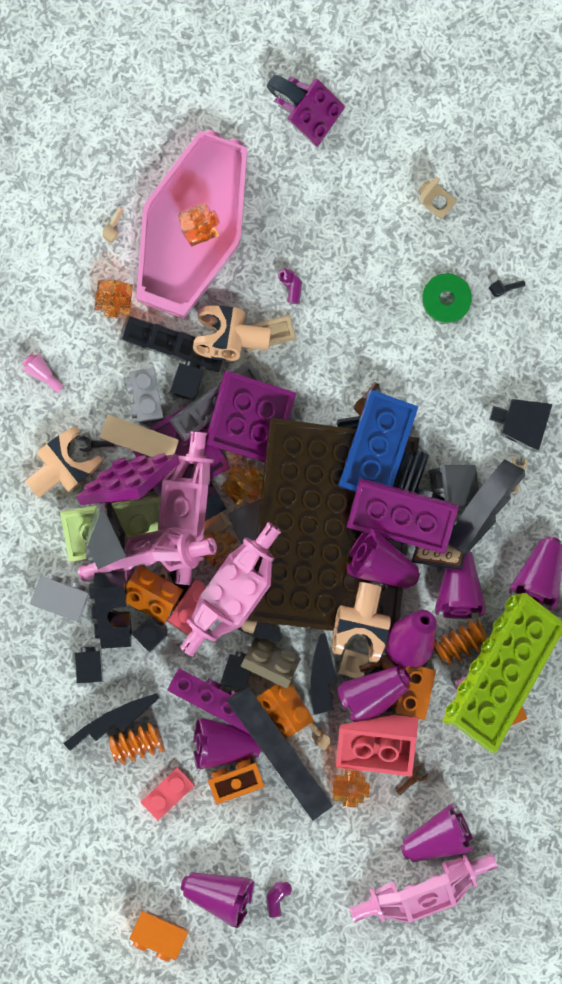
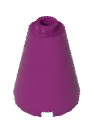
(381, 562)
(541, 573)
(461, 592)
(412, 639)
(374, 693)
(221, 744)
(439, 837)
(220, 895)

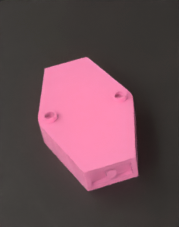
(170, 270)

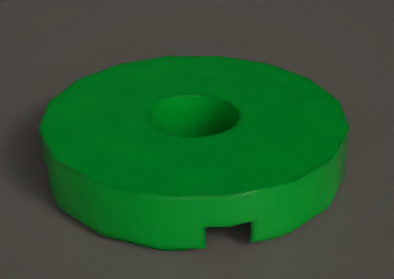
(446, 313)

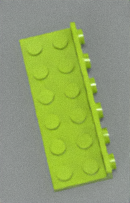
(504, 671)

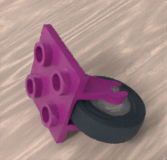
(311, 107)

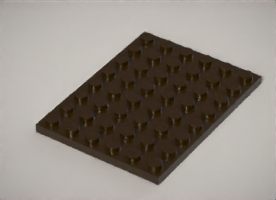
(313, 514)

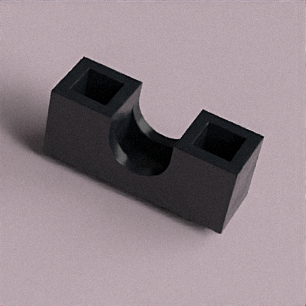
(112, 626)

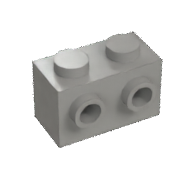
(146, 396)
(60, 598)

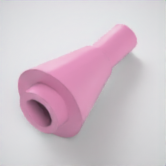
(39, 369)

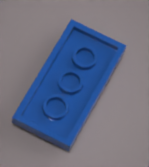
(378, 441)

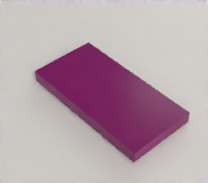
(403, 515)

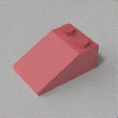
(378, 745)

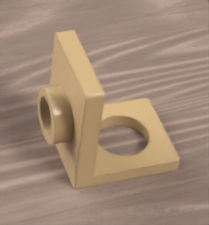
(429, 192)

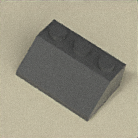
(105, 537)

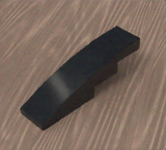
(165, 342)
(485, 505)
(121, 717)

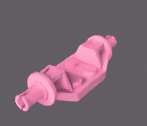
(186, 498)
(165, 545)
(232, 591)
(428, 897)

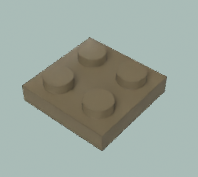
(271, 662)

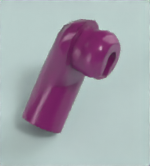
(292, 283)
(275, 896)

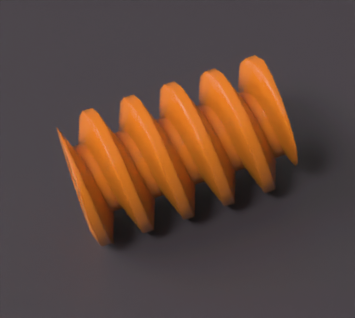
(460, 642)
(136, 744)

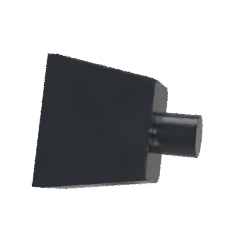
(523, 422)

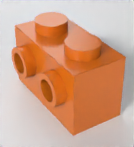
(152, 594)
(416, 700)
(285, 709)
(236, 782)
(158, 935)

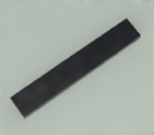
(279, 753)

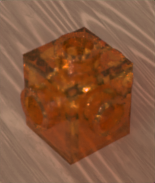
(199, 224)
(113, 298)
(243, 483)
(228, 541)
(340, 786)

